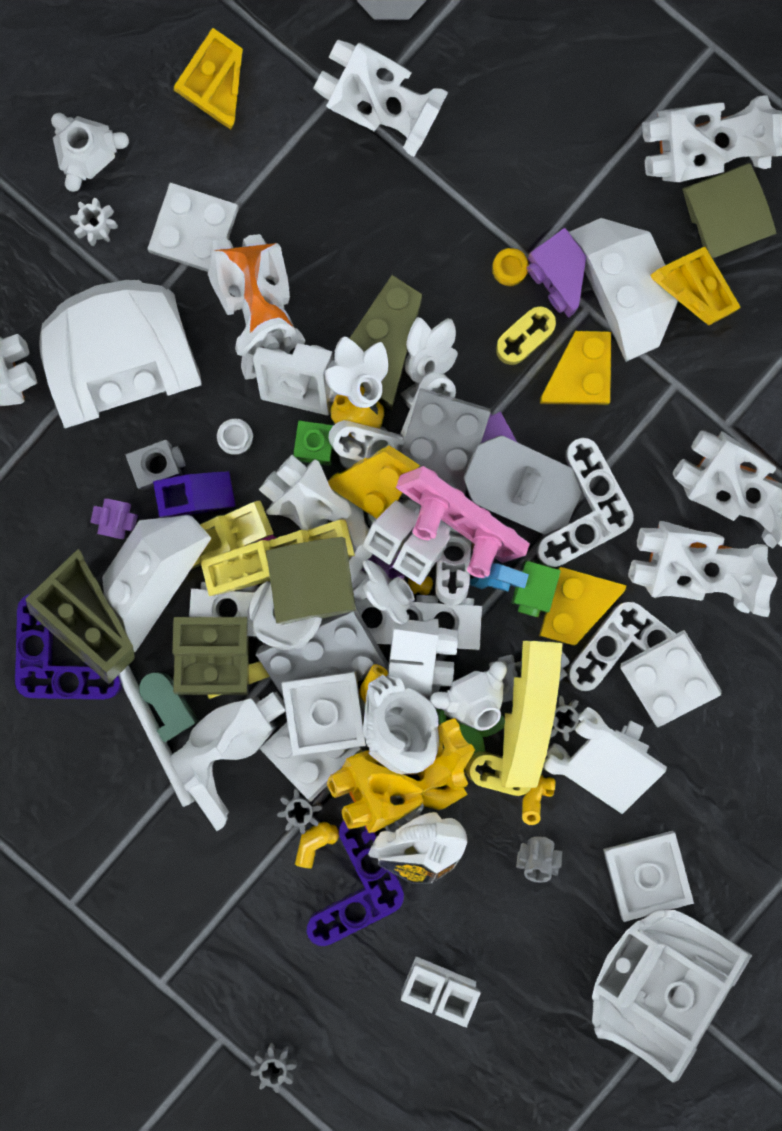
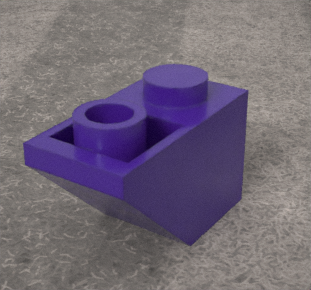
(194, 494)

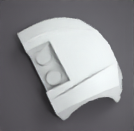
(115, 349)
(664, 988)

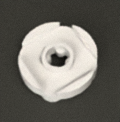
(279, 636)

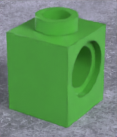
(313, 443)
(538, 591)

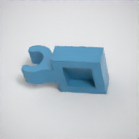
(501, 578)

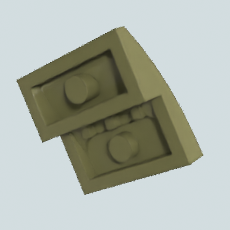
(729, 210)
(310, 580)
(211, 656)

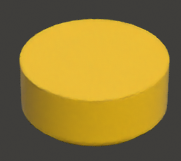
(510, 266)

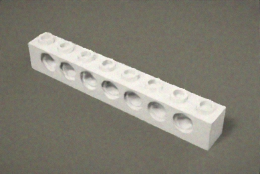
(465, 615)

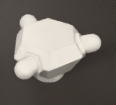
(84, 147)
(474, 698)

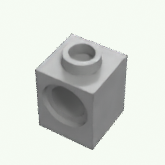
(140, 463)

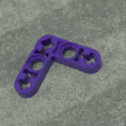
(42, 665)
(366, 896)

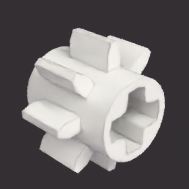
(86, 213)

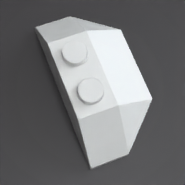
(619, 272)
(151, 571)

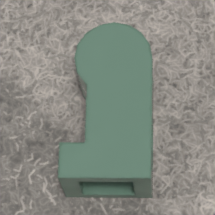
(172, 708)

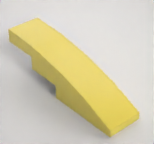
(235, 530)
(249, 563)
(532, 715)

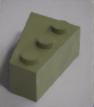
(390, 323)
(81, 618)

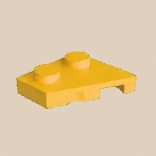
(213, 78)
(698, 286)
(582, 372)
(373, 480)
(578, 605)

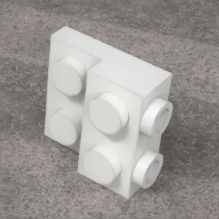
(295, 378)

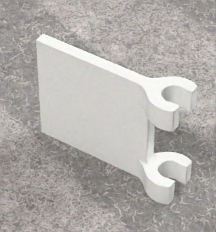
(606, 764)

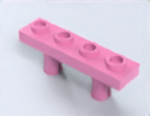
(445, 503)

